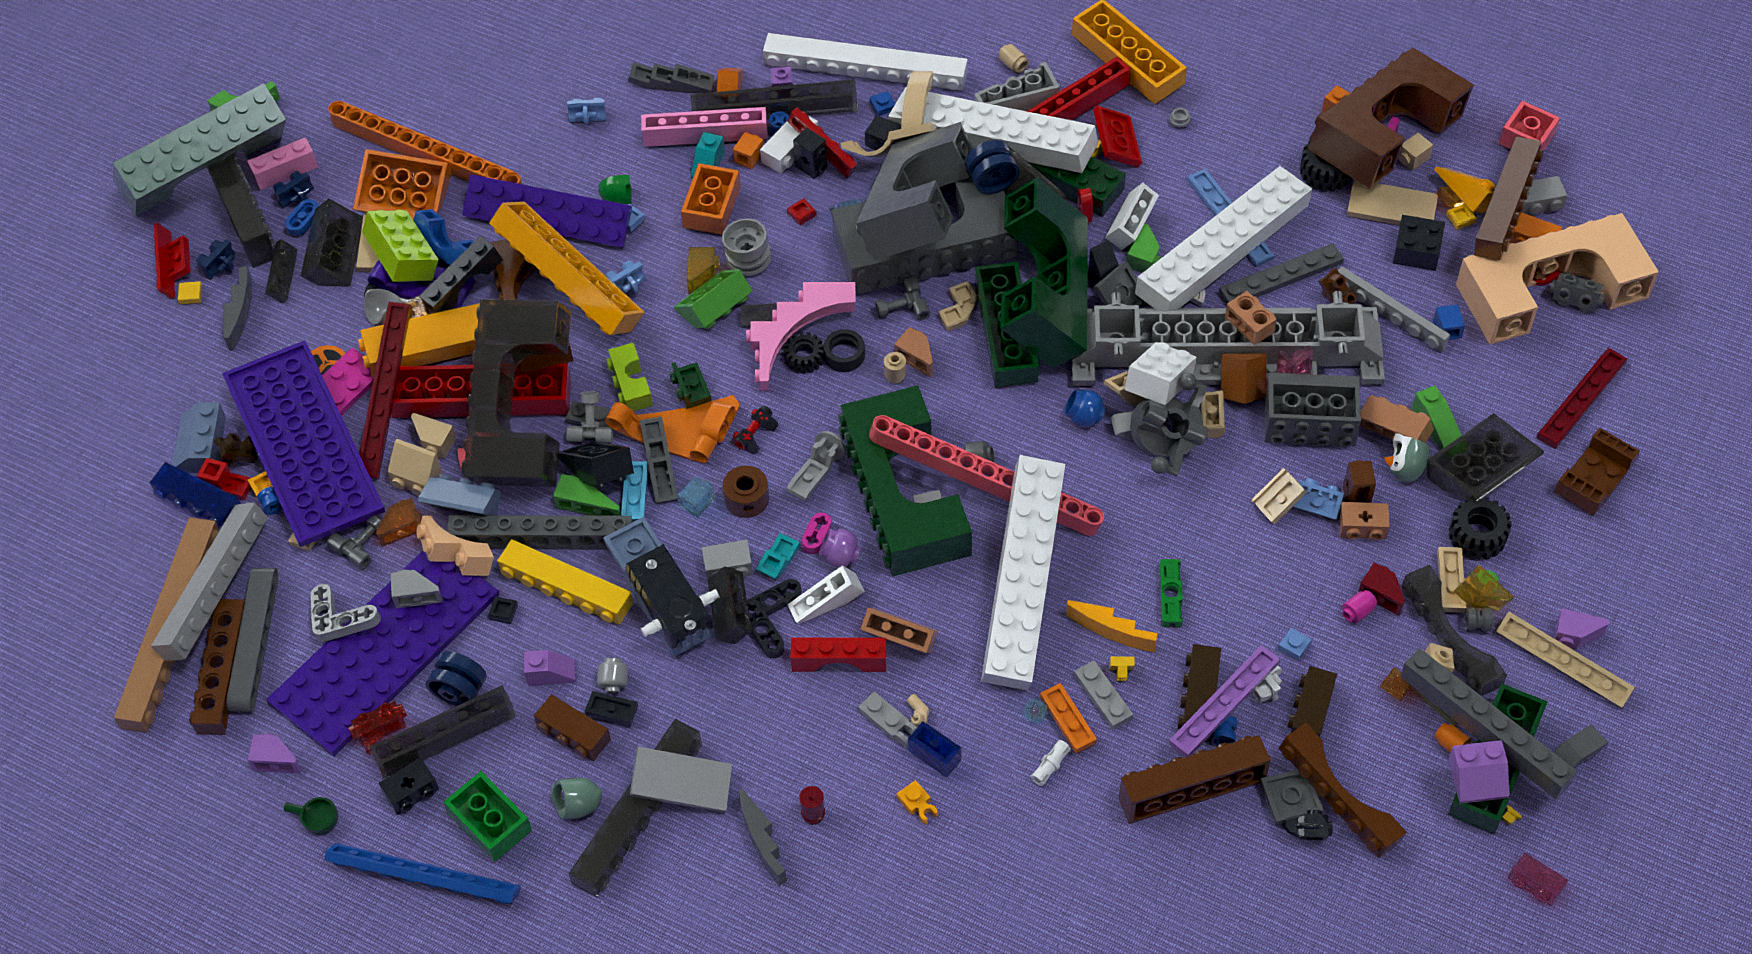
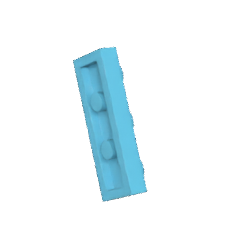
(635, 491)

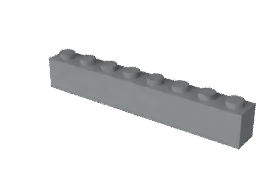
(209, 582)

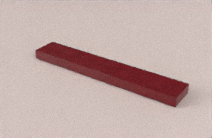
(1581, 398)

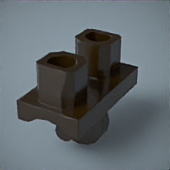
(235, 450)

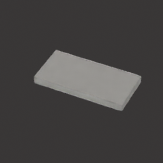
(681, 779)

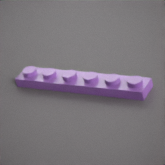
(1224, 701)

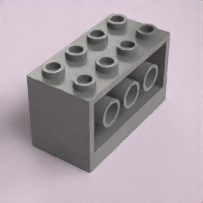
(1312, 409)

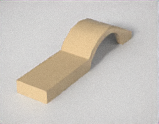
(893, 137)

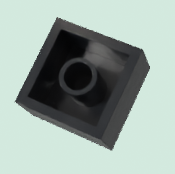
(1419, 242)

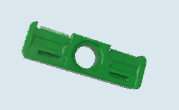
(1170, 606)

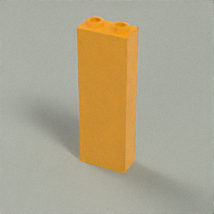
(428, 338)

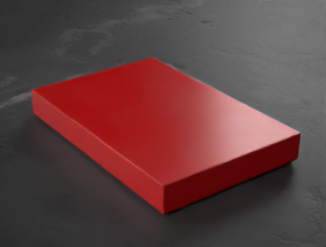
(1117, 136)

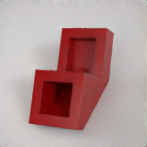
(220, 476)

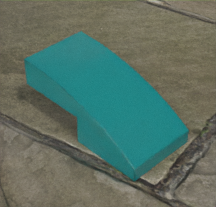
(778, 557)

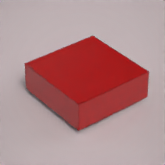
(801, 211)

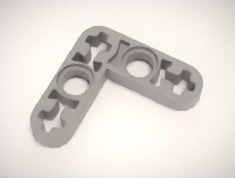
(334, 621)

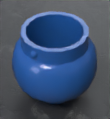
(1084, 407)

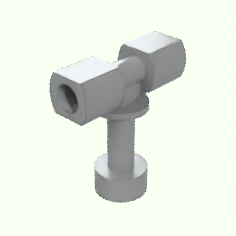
(589, 429)

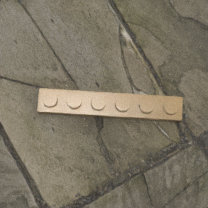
(1566, 659)

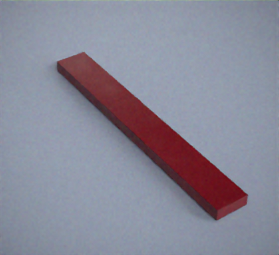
(384, 387)

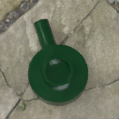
(316, 815)

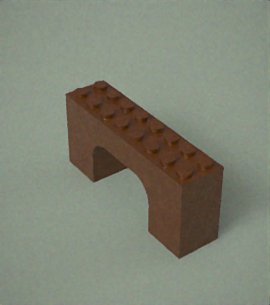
(1413, 86)

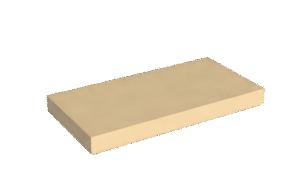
(1388, 203)

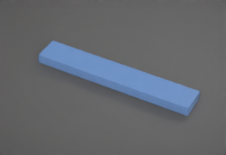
(1217, 201)

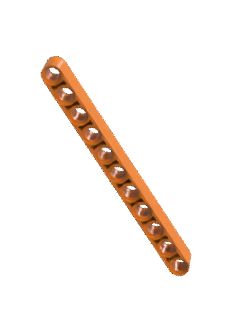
(414, 143)

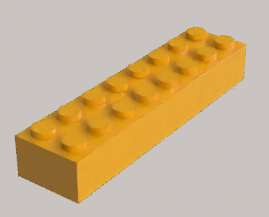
(566, 268)

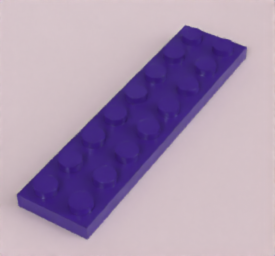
(567, 213)

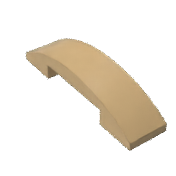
(916, 98)

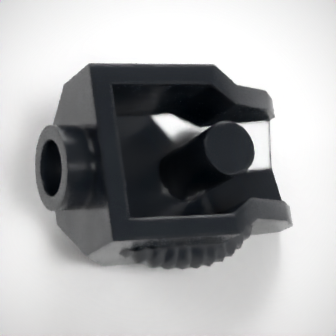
(1309, 826)

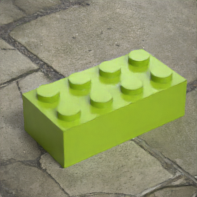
(400, 245)

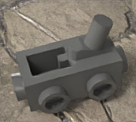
(1577, 292)

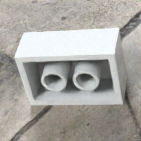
(1158, 372)

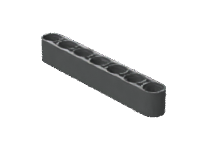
(252, 640)

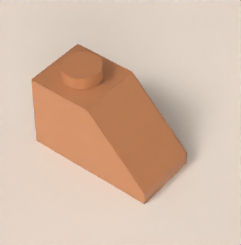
(916, 350)

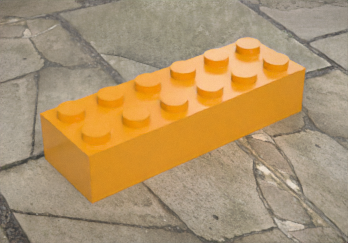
(1113, 35)

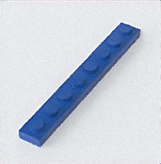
(415, 871)

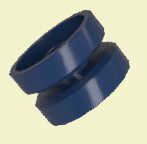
(992, 167)
(455, 678)

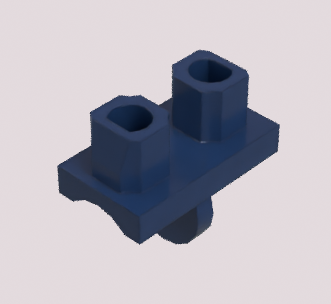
(294, 190)
(220, 259)

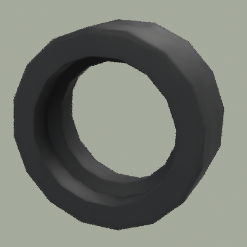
(840, 337)

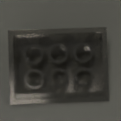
(1481, 459)

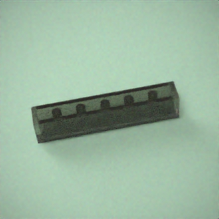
(443, 731)

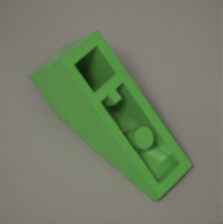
(1436, 407)
(583, 498)

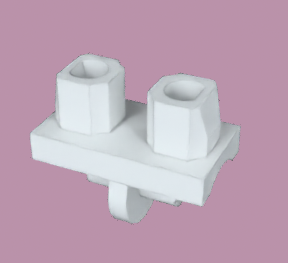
(1269, 687)

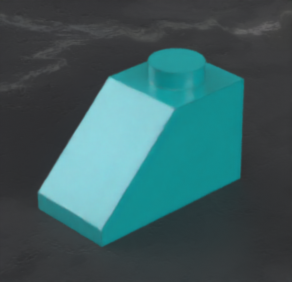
(708, 151)

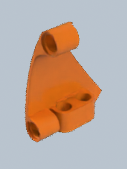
(689, 431)

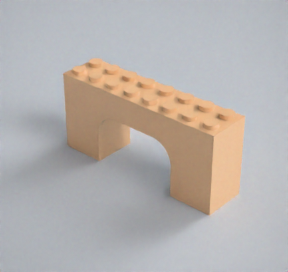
(1595, 250)

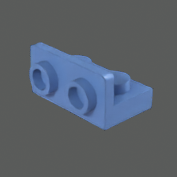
(1320, 500)

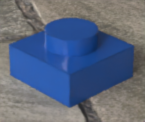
(882, 103)

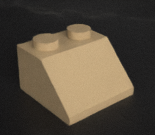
(412, 466)

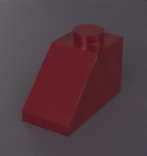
(1384, 587)

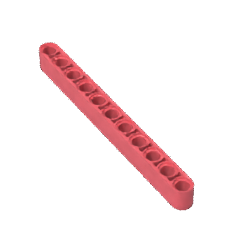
(976, 468)

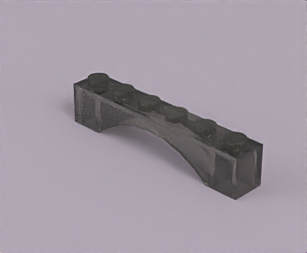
(1479, 668)

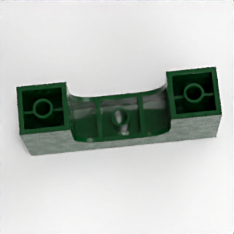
(1049, 309)
(907, 531)

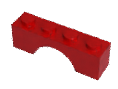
(813, 652)

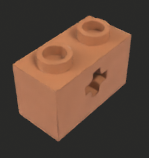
(1364, 520)

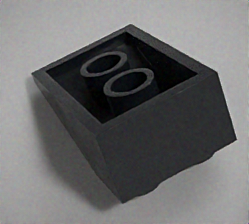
(598, 462)

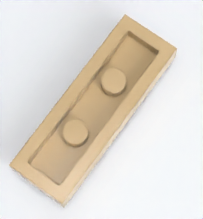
(1451, 575)

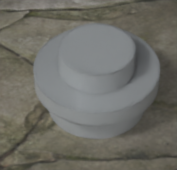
(1179, 117)

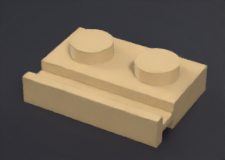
(1279, 496)

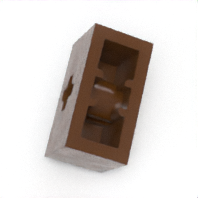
(1359, 482)

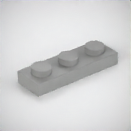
(1103, 695)

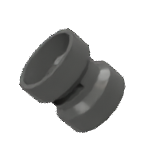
(1478, 619)

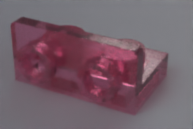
(1298, 363)
(1537, 879)

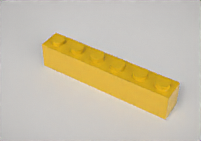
(565, 582)

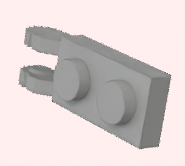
(886, 718)

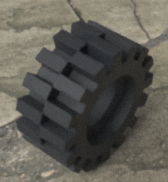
(804, 342)

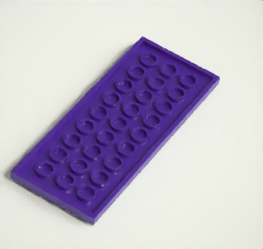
(303, 443)
(376, 664)

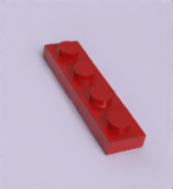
(835, 155)

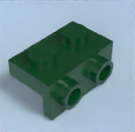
(690, 385)

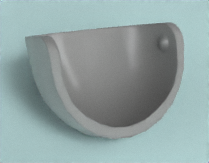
(376, 304)

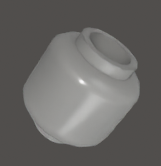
(612, 675)

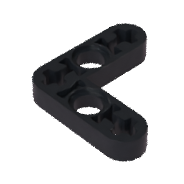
(763, 610)

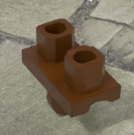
(1335, 282)

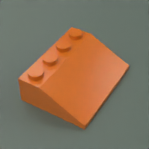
(401, 183)

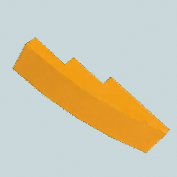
(1101, 621)

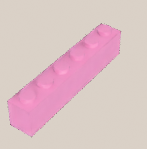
(689, 126)

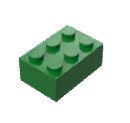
(487, 816)

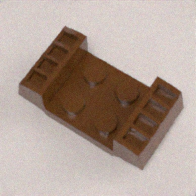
(1597, 472)

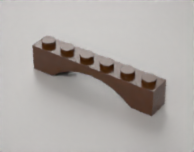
(1374, 827)

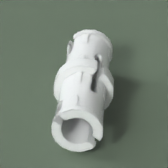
(1050, 763)

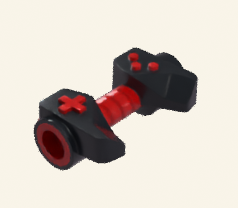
(761, 417)

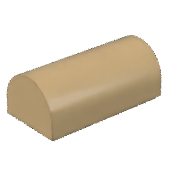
(1213, 413)

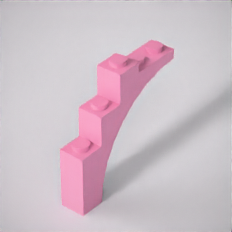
(814, 302)

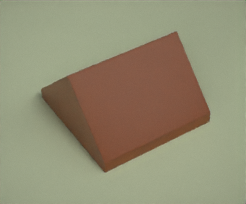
(1243, 376)

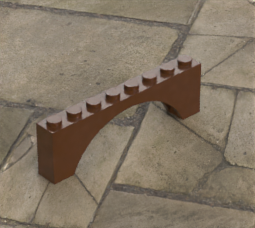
(512, 274)

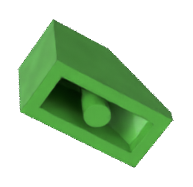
(1144, 250)

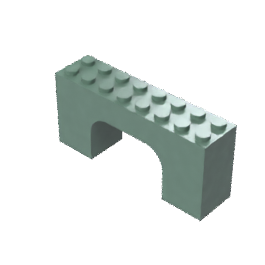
(154, 170)

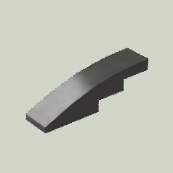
(671, 79)
(237, 312)
(659, 460)
(760, 831)

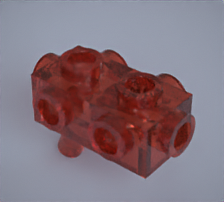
(378, 724)

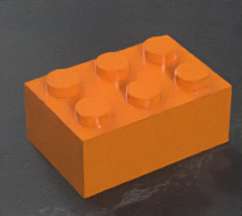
(710, 199)

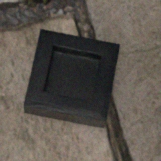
(503, 610)

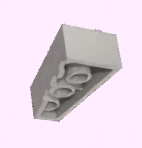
(1022, 92)

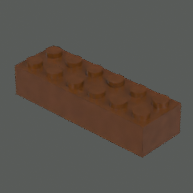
(1193, 778)

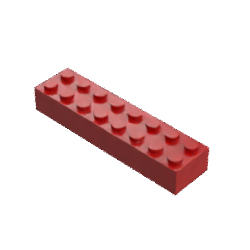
(446, 388)

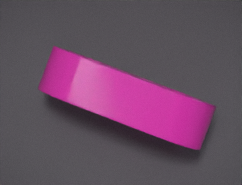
(812, 531)

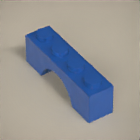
(434, 231)

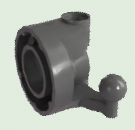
(1186, 427)

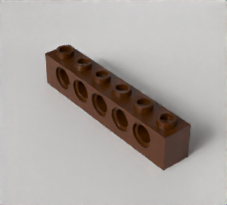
(216, 719)

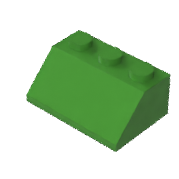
(714, 298)

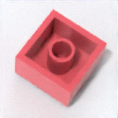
(1529, 123)

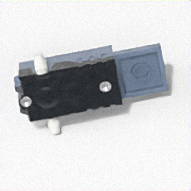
(661, 588)

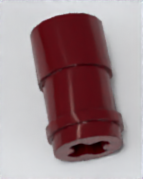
(812, 805)

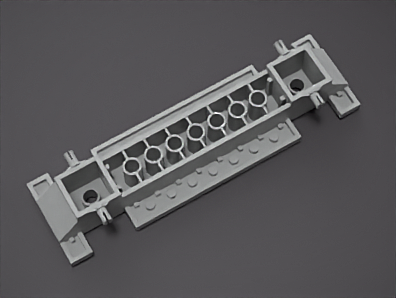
(1335, 332)

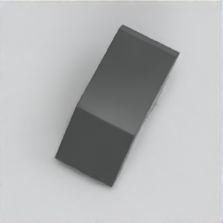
(1581, 746)

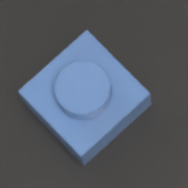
(636, 218)
(1294, 644)

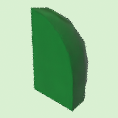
(616, 189)

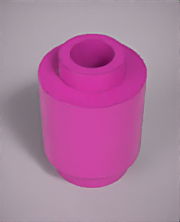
(1359, 606)

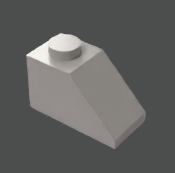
(413, 589)

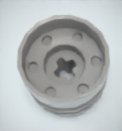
(747, 246)

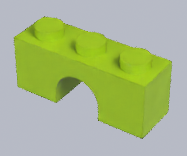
(624, 363)

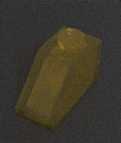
(701, 266)
(1482, 590)

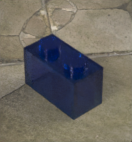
(934, 749)

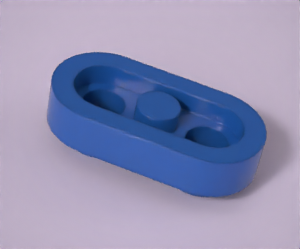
(300, 218)

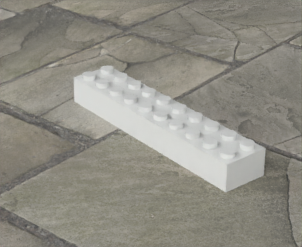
(1031, 135)
(1223, 241)
(1023, 573)

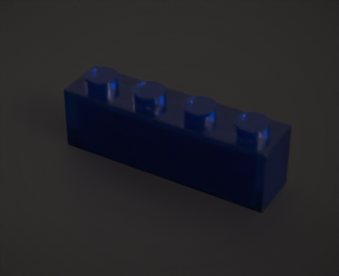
(193, 494)

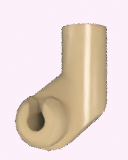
(921, 711)

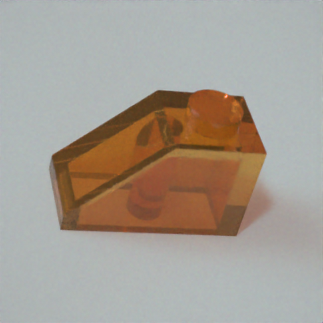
(398, 522)

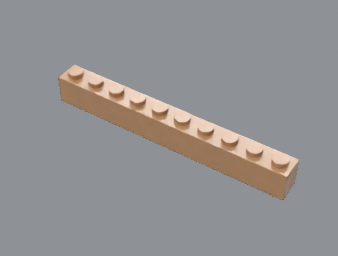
(150, 670)

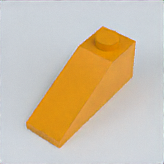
(1470, 189)

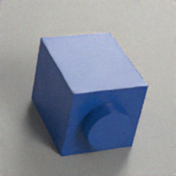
(1450, 320)

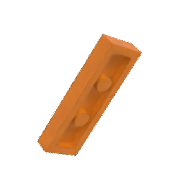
(1068, 718)

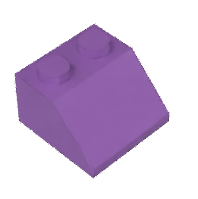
(1480, 771)

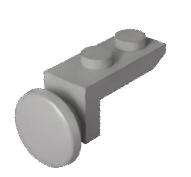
(823, 453)

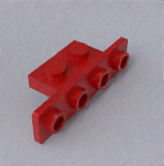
(171, 259)

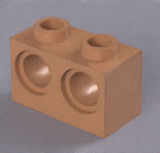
(1250, 317)

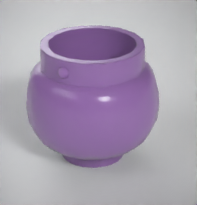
(839, 547)

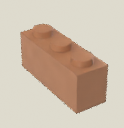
(1390, 419)
(899, 630)

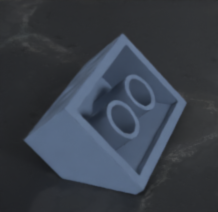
(197, 434)
(461, 495)

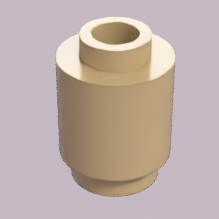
(1013, 58)
(895, 367)

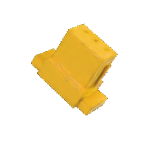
(1511, 815)

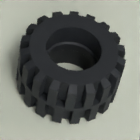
(1319, 174)
(1484, 513)

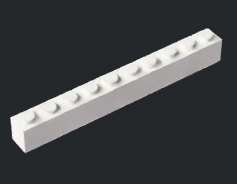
(862, 60)

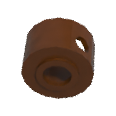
(736, 499)

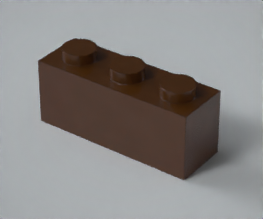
(572, 728)

